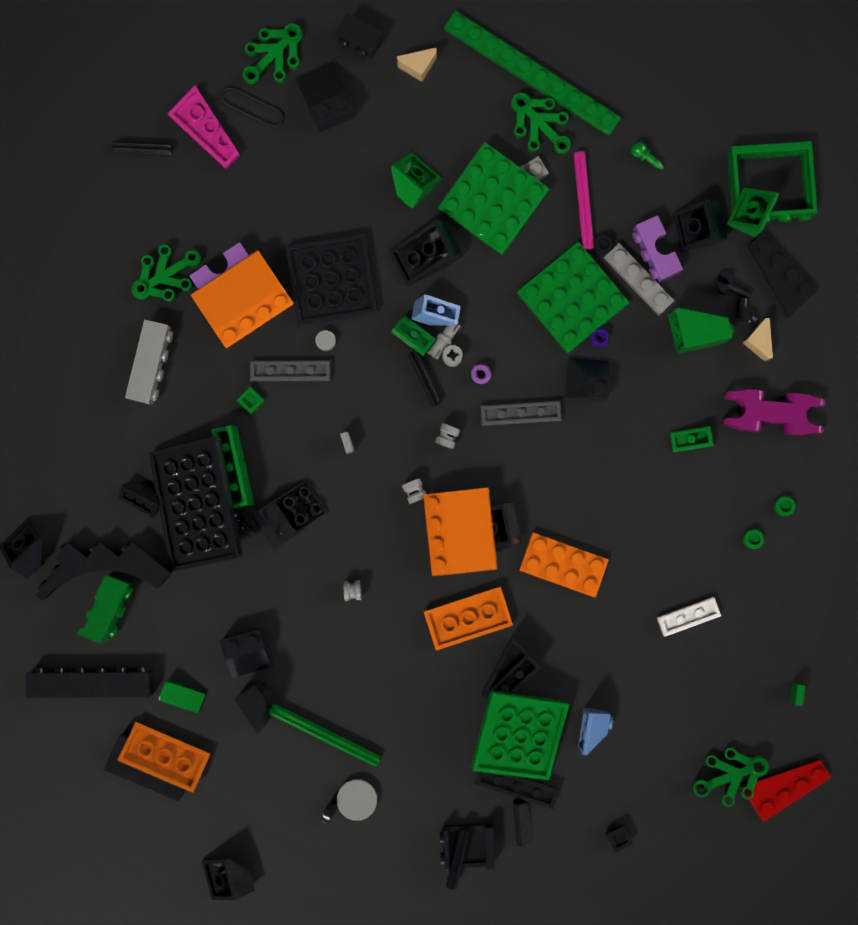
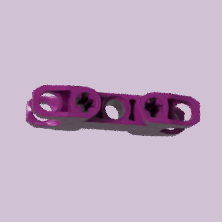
(757, 411)

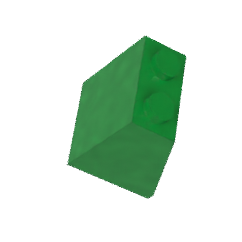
(698, 330)

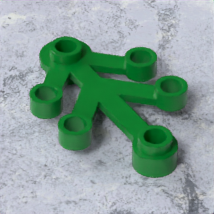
(274, 51)
(539, 120)
(163, 276)
(733, 775)

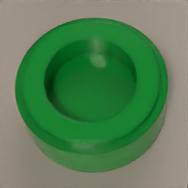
(784, 506)
(753, 539)

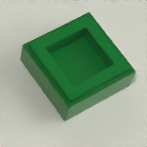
(250, 400)
(797, 694)

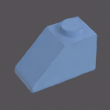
(435, 311)

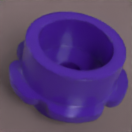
(604, 338)

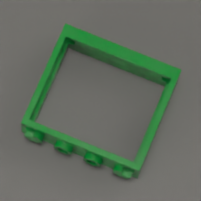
(778, 150)

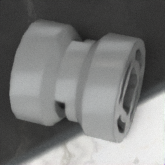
(443, 439)
(412, 487)

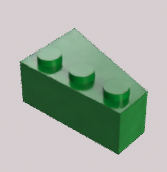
(107, 609)

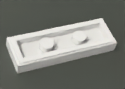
(688, 616)

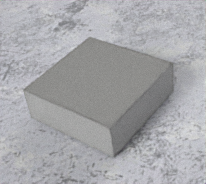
(347, 442)

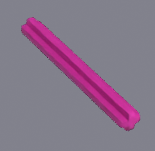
(583, 200)

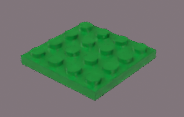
(493, 198)
(572, 297)
(519, 735)

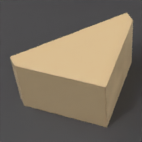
(417, 63)
(760, 340)

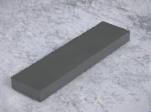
(290, 371)
(520, 413)

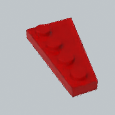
(785, 787)

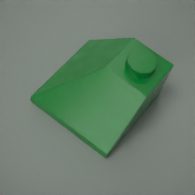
(413, 179)

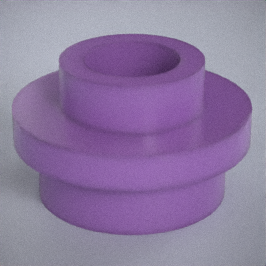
(481, 367)

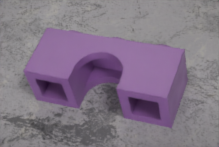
(660, 265)
(204, 274)

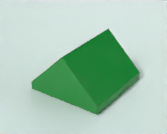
(752, 210)

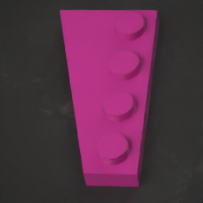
(200, 123)

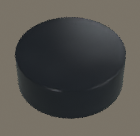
(328, 813)

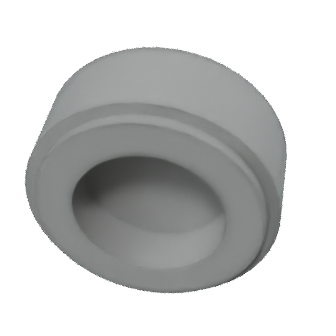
(325, 340)

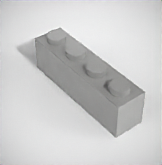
(148, 362)

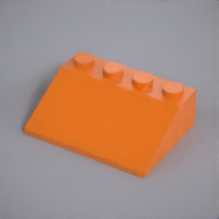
(241, 299)
(460, 531)

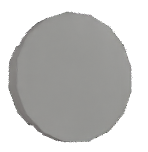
(357, 799)

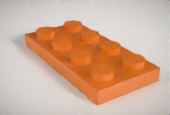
(563, 565)
(468, 618)
(164, 757)

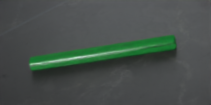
(324, 734)

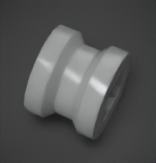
(454, 358)
(352, 590)

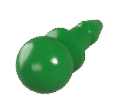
(640, 151)

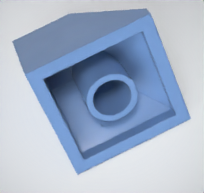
(593, 728)

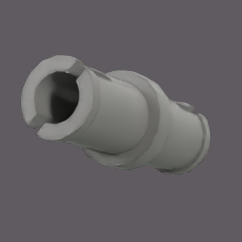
(443, 340)

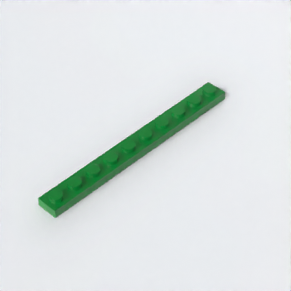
(532, 73)

